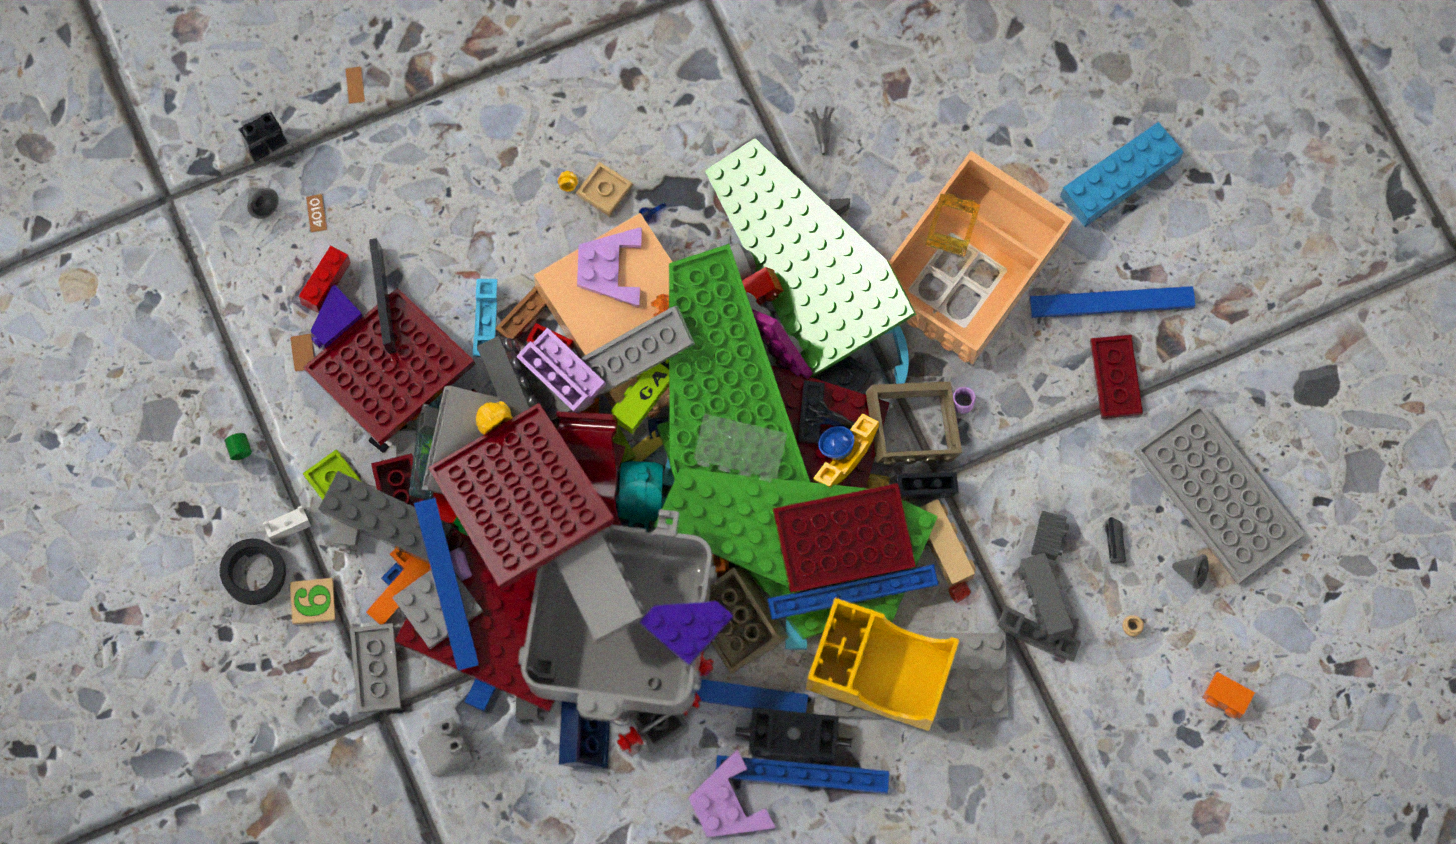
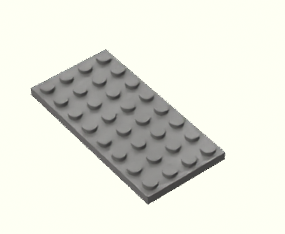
(1219, 493)
(974, 683)

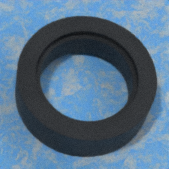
(245, 547)

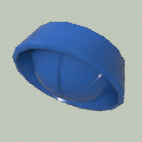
(836, 442)

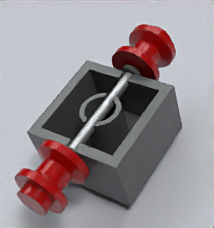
(655, 729)

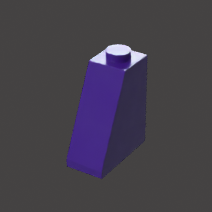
(334, 318)

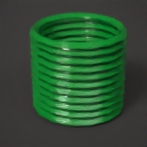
(238, 446)

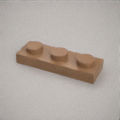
(521, 315)

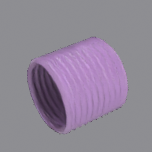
(966, 391)

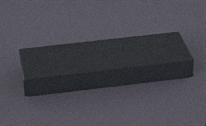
(806, 432)

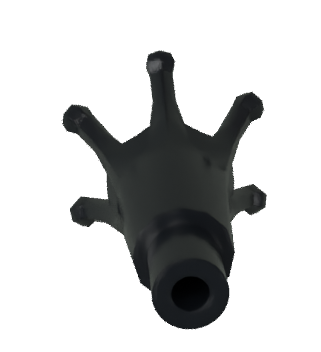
(829, 417)

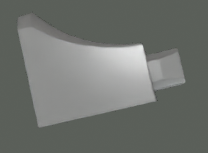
(444, 748)

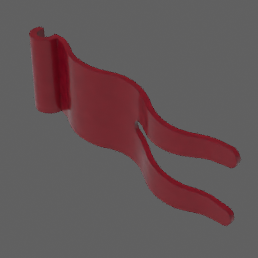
(591, 443)

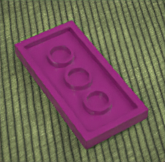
(780, 345)

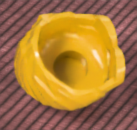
(490, 415)

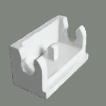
(286, 524)

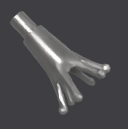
(821, 127)

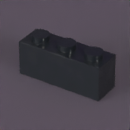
(926, 485)

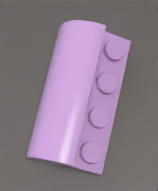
(562, 371)

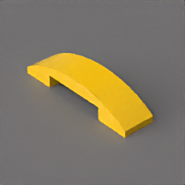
(864, 433)

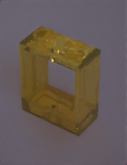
(946, 242)

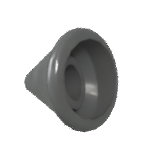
(262, 202)
(1193, 570)

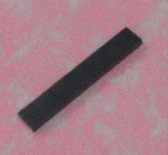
(382, 296)

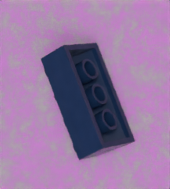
(582, 740)

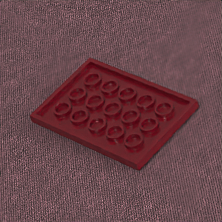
(843, 537)

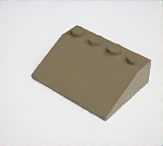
(751, 628)

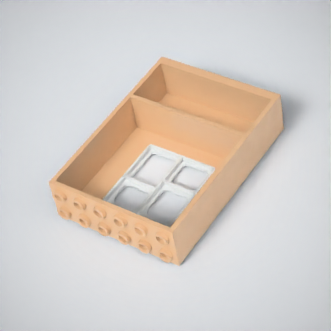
(1012, 233)

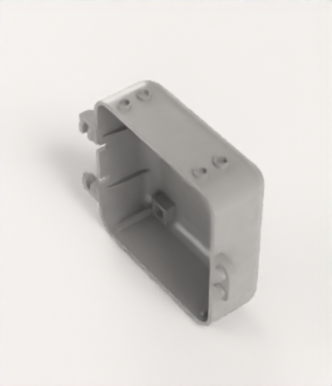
(633, 665)

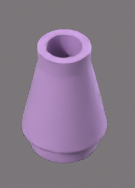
(460, 564)

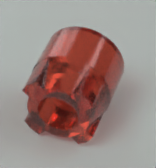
(959, 592)

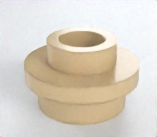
(1137, 621)

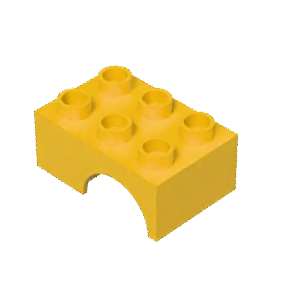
(880, 665)

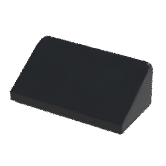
(1115, 541)

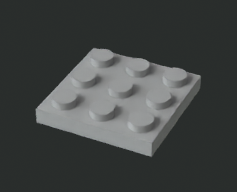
(423, 609)

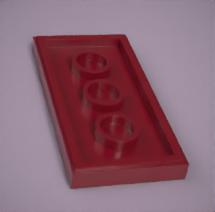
(1116, 376)

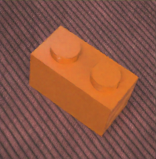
(1228, 695)

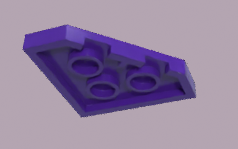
(686, 626)

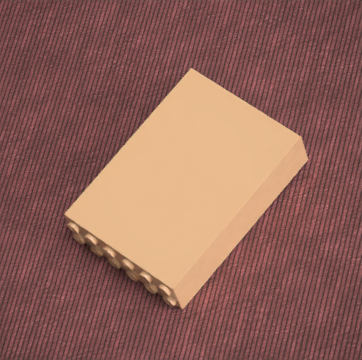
(598, 319)

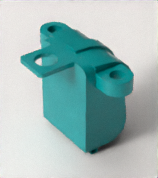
(640, 492)

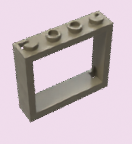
(910, 390)

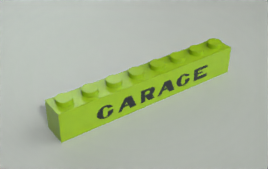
(642, 397)

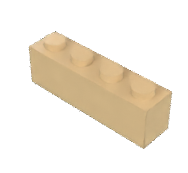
(947, 548)

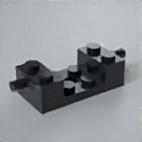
(770, 729)

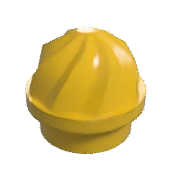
(567, 181)

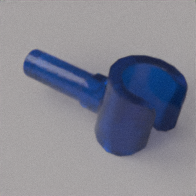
(651, 211)

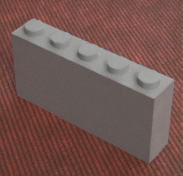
(454, 427)
(599, 587)

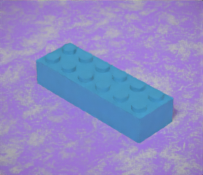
(1121, 174)

